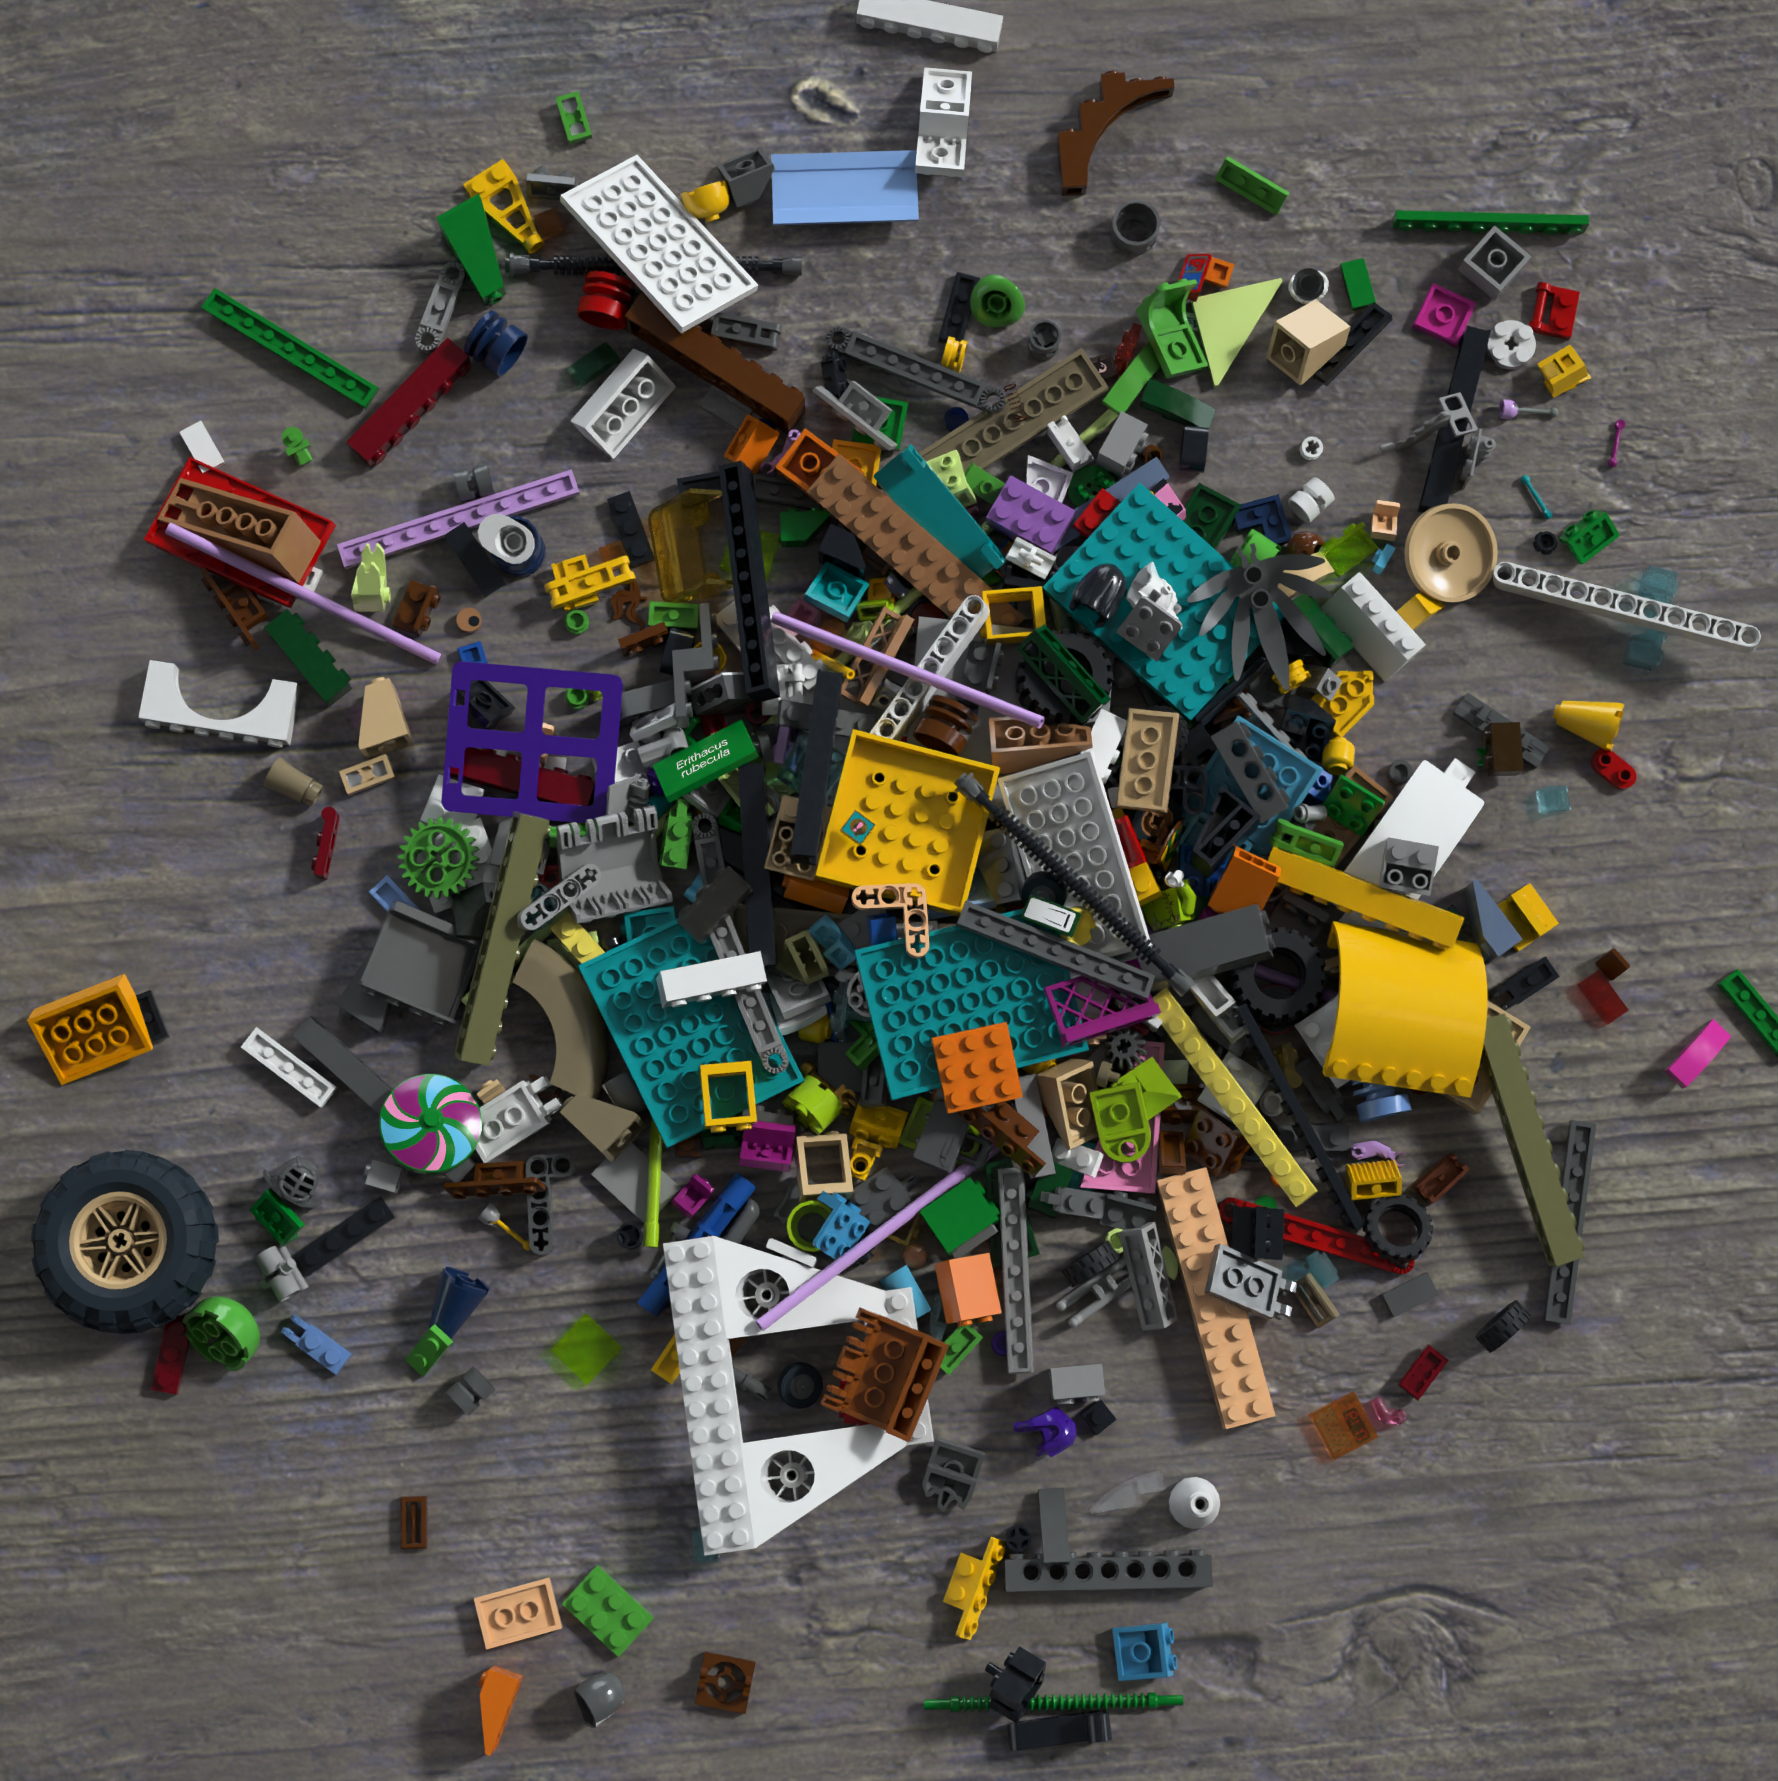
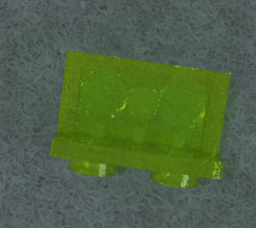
(1349, 549)

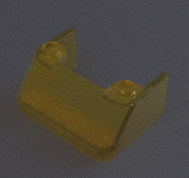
(679, 547)

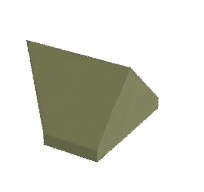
(802, 958)

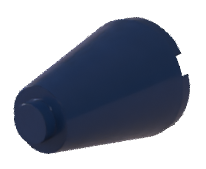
(456, 1300)

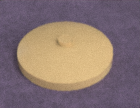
(1451, 552)

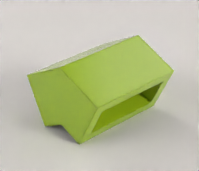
(865, 607)

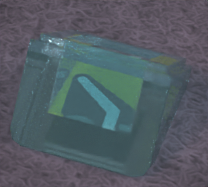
(1553, 799)

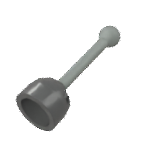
(677, 1232)

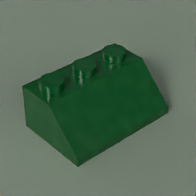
(1334, 642)

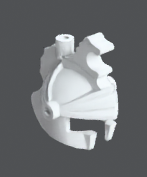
(1149, 584)

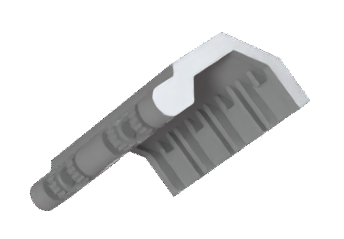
(625, 860)

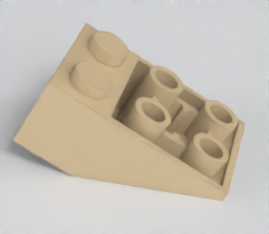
(781, 843)

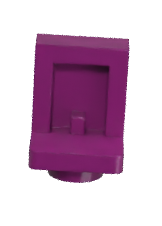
(693, 1196)

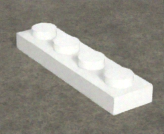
(289, 1067)

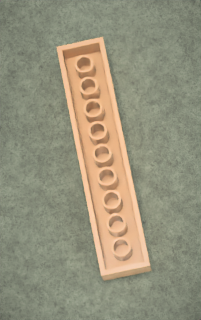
(1220, 1326)

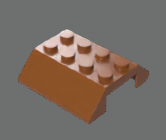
(886, 1374)

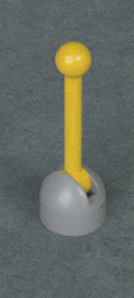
(491, 1216)

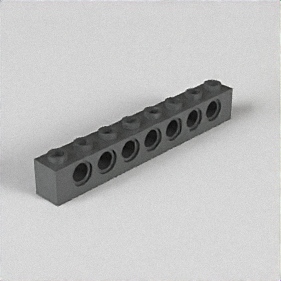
(1199, 1576)

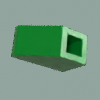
(802, 527)

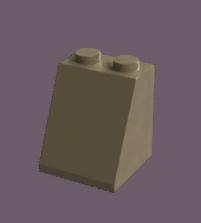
(603, 1124)

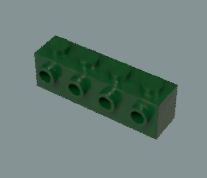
(308, 658)

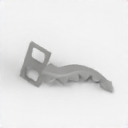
(1441, 420)

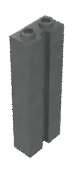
(1210, 945)

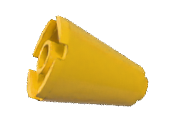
(1591, 720)

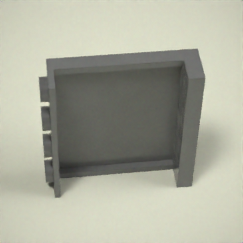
(420, 964)

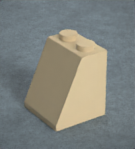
(1306, 340)
(382, 720)

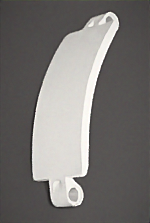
(1428, 810)

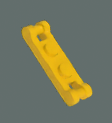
(589, 582)

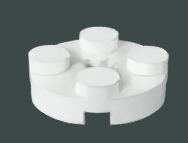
(1521, 335)

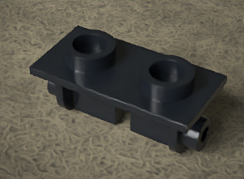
(835, 368)

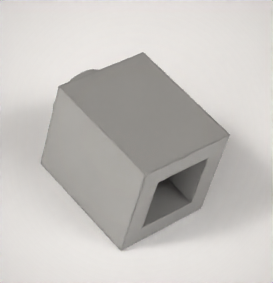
(383, 1176)

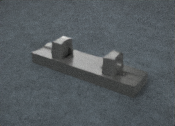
(1475, 714)

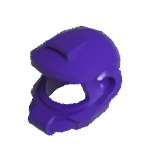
(1056, 1430)

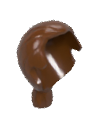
(1304, 543)

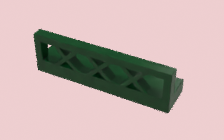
(1069, 667)

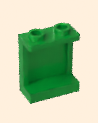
(959, 1215)

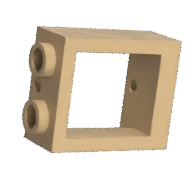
(812, 1192)

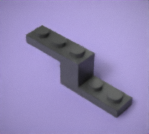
(695, 665)

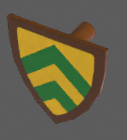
(1165, 845)

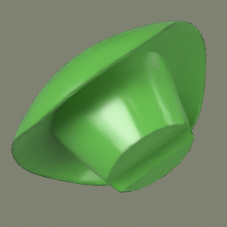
(996, 302)

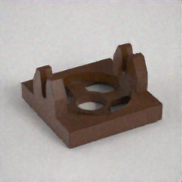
(705, 1699)

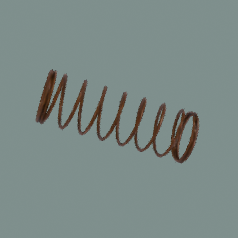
(1018, 417)

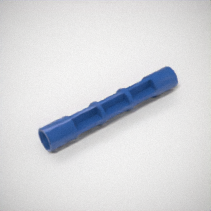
(712, 1224)

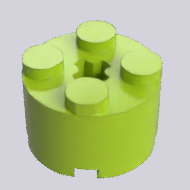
(813, 1105)

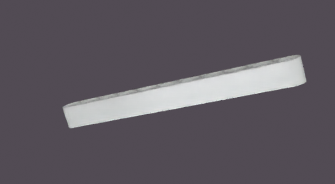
(1638, 605)
(932, 658)

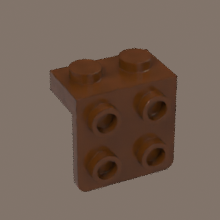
(1215, 1145)

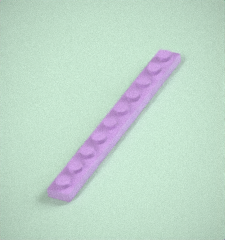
(436, 525)

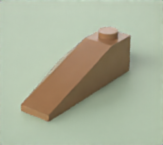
(1023, 746)

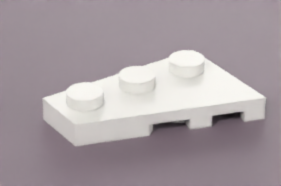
(1047, 478)

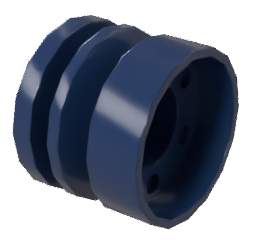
(495, 343)
(535, 560)

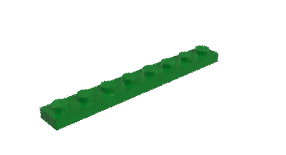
(1482, 221)
(290, 348)

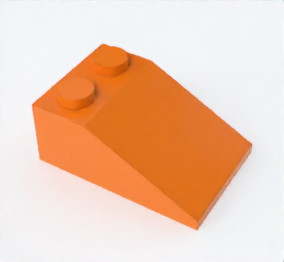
(496, 1700)

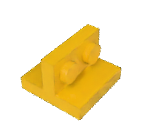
(1527, 915)

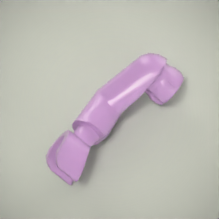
(791, 437)
(1374, 1148)

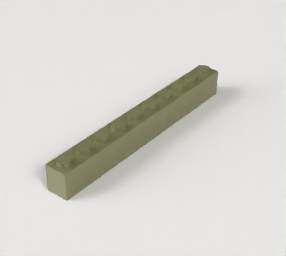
(501, 939)
(1528, 1144)

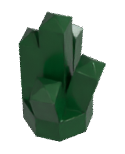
(722, 1139)

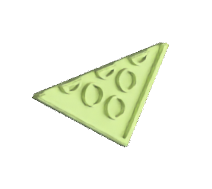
(1227, 321)

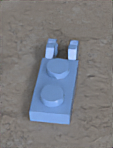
(318, 1345)

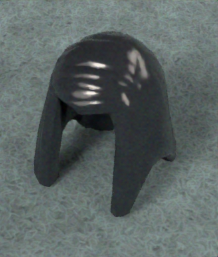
(1100, 591)

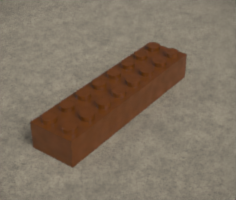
(718, 365)

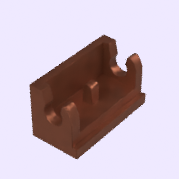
(1440, 1178)

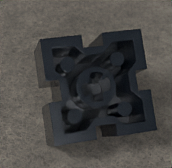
(1016, 1684)

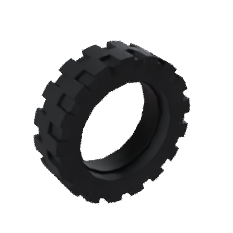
(1384, 1248)

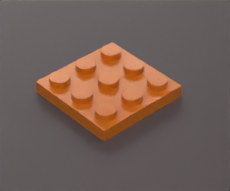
(976, 1067)

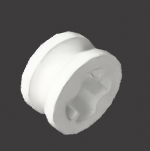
(1308, 456)

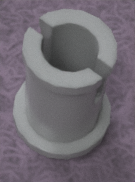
(1309, 813)

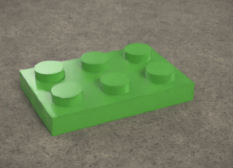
(608, 1610)

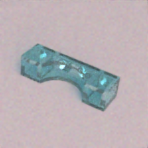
(1645, 649)

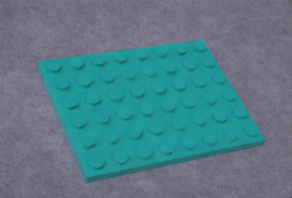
(1143, 533)
(954, 989)
(670, 1043)

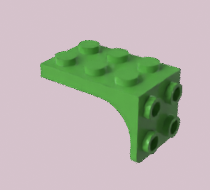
(1169, 331)

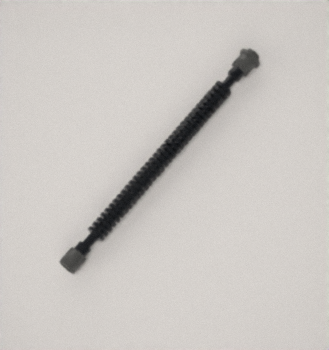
(525, 265)
(973, 791)

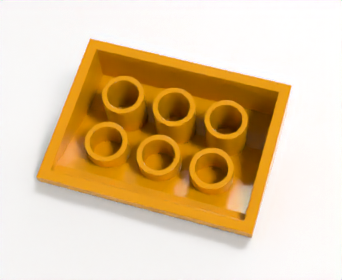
(91, 1029)

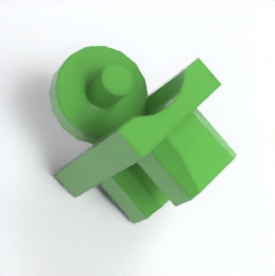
(293, 439)

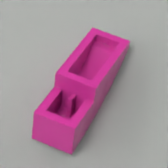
(1697, 1054)

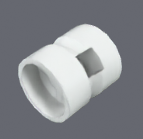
(1314, 496)

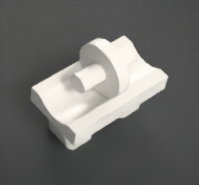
(1030, 558)

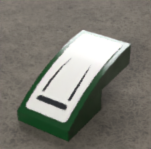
(1051, 916)

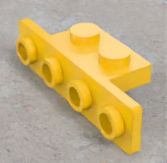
(971, 1585)

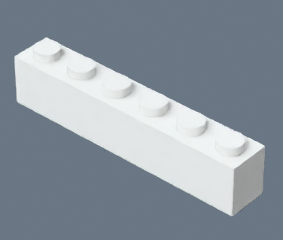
(933, 21)

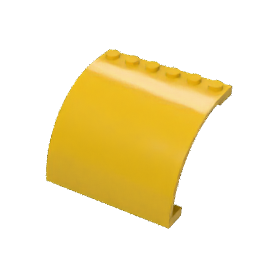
(1407, 1011)

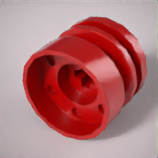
(605, 300)

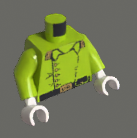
(1174, 906)

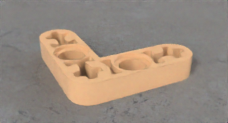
(901, 902)

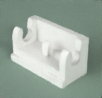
(1069, 444)

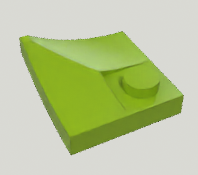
(1155, 1086)

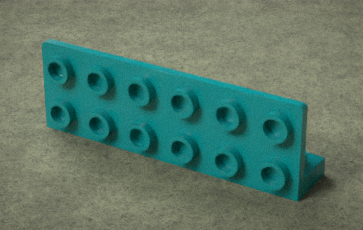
(935, 508)

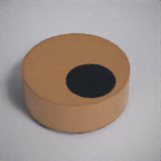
(469, 620)

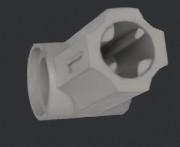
(671, 743)

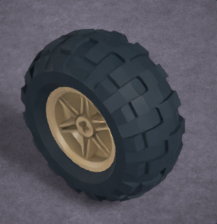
(157, 1285)

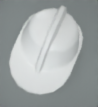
(506, 538)

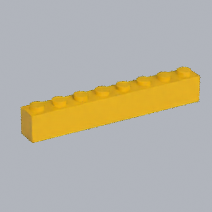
(1366, 898)

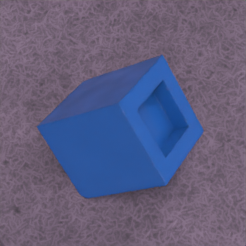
(881, 928)

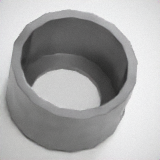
(1140, 211)

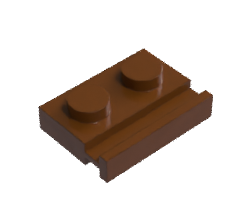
(636, 642)

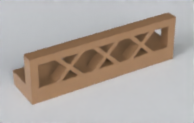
(890, 648)

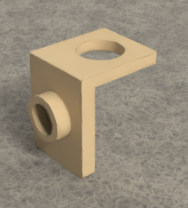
(490, 1090)

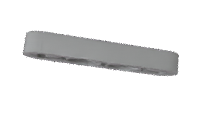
(559, 897)

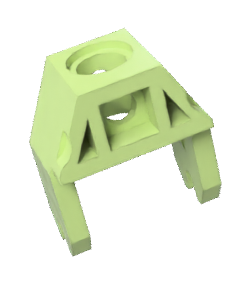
(370, 585)

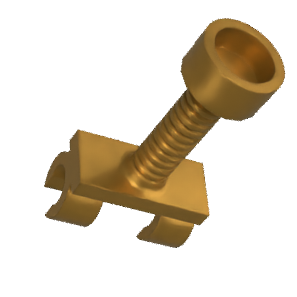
(841, 1093)

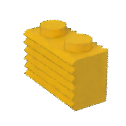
(1373, 1180)

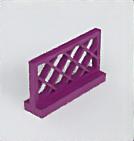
(1101, 1025)

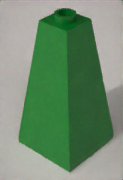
(471, 242)

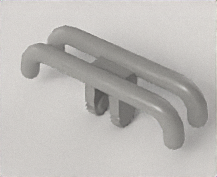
(1102, 1286)

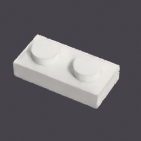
(1079, 1158)

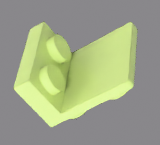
(950, 471)

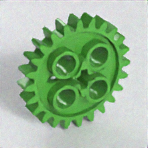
(453, 875)

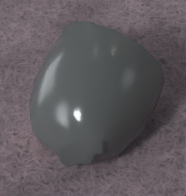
(624, 1092)
(599, 1697)

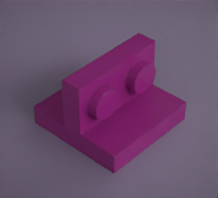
(768, 1146)

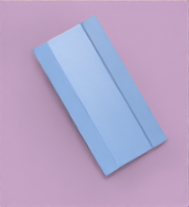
(844, 187)

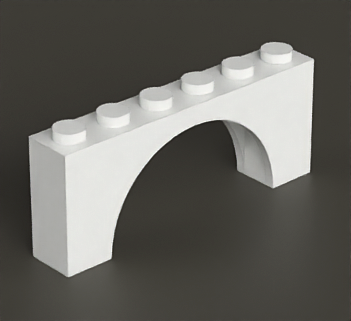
(268, 722)

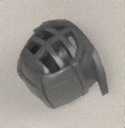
(296, 1182)

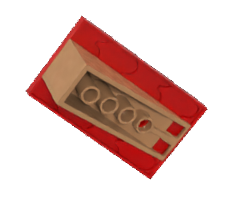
(244, 522)

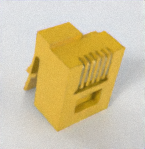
(1563, 371)

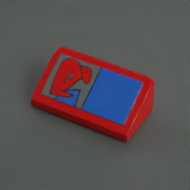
(1195, 268)

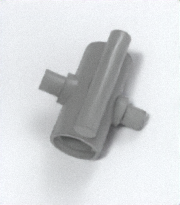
(280, 1272)

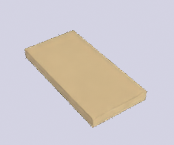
(1147, 760)

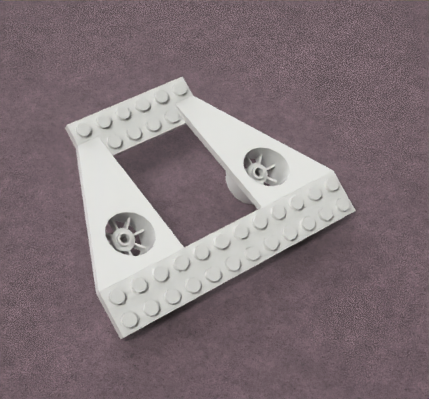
(732, 1477)

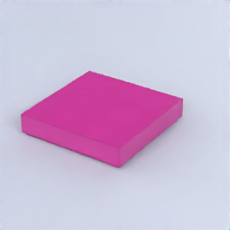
(1444, 315)

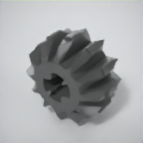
(1134, 1048)

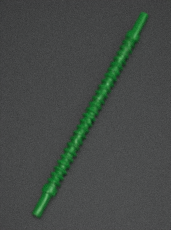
(1150, 1700)

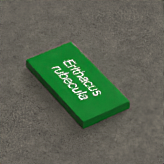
(705, 760)

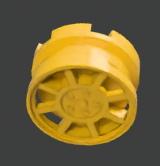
(951, 354)
(1297, 676)

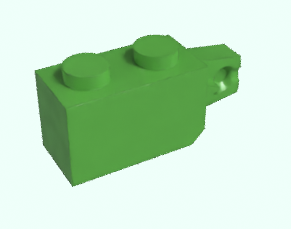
(676, 836)

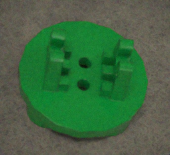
(1093, 475)

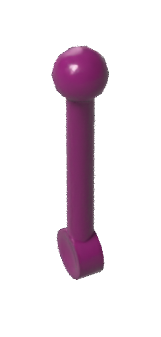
(1619, 425)

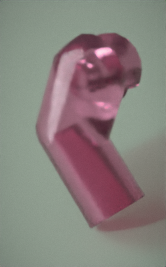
(1388, 1415)

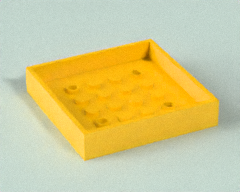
(911, 819)

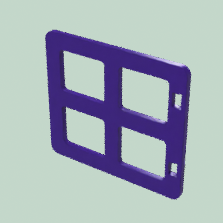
(531, 740)

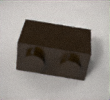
(1503, 749)

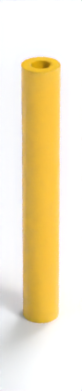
(833, 665)

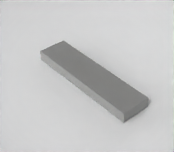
(1031, 1109)

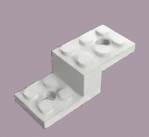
(943, 122)

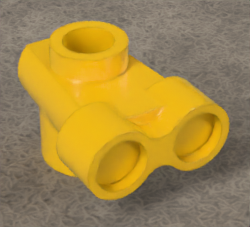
(866, 1153)

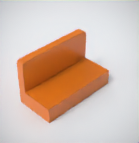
(752, 443)

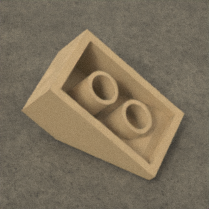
(1067, 1100)

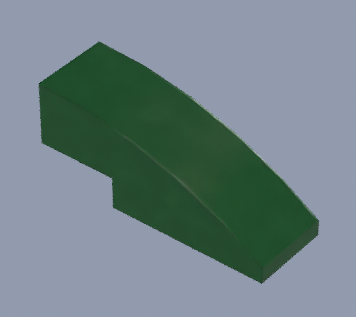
(1176, 405)

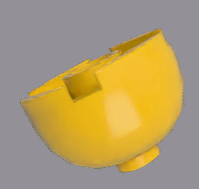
(707, 200)

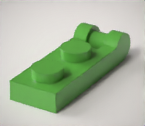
(1306, 843)

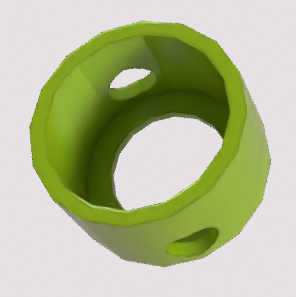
(794, 1217)

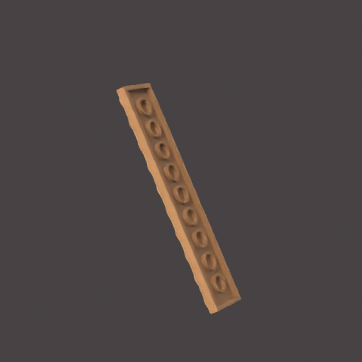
(903, 541)

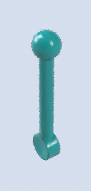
(1525, 479)

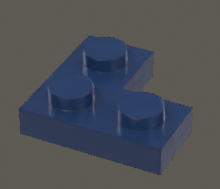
(1267, 514)

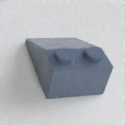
(1488, 923)

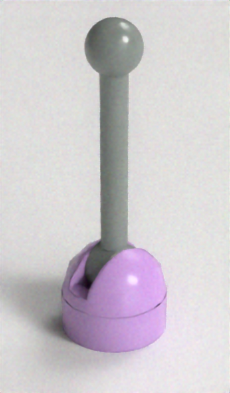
(1509, 409)

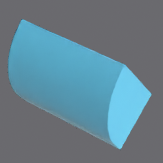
(903, 1279)

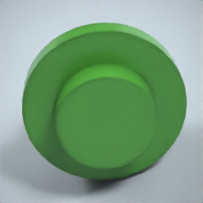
(576, 622)
(577, 698)

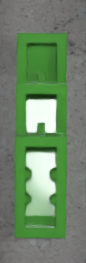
(1133, 381)

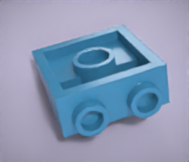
(1144, 1651)

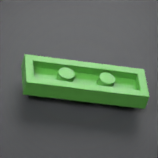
(1252, 185)

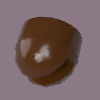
(1155, 452)

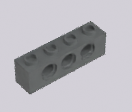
(1237, 764)

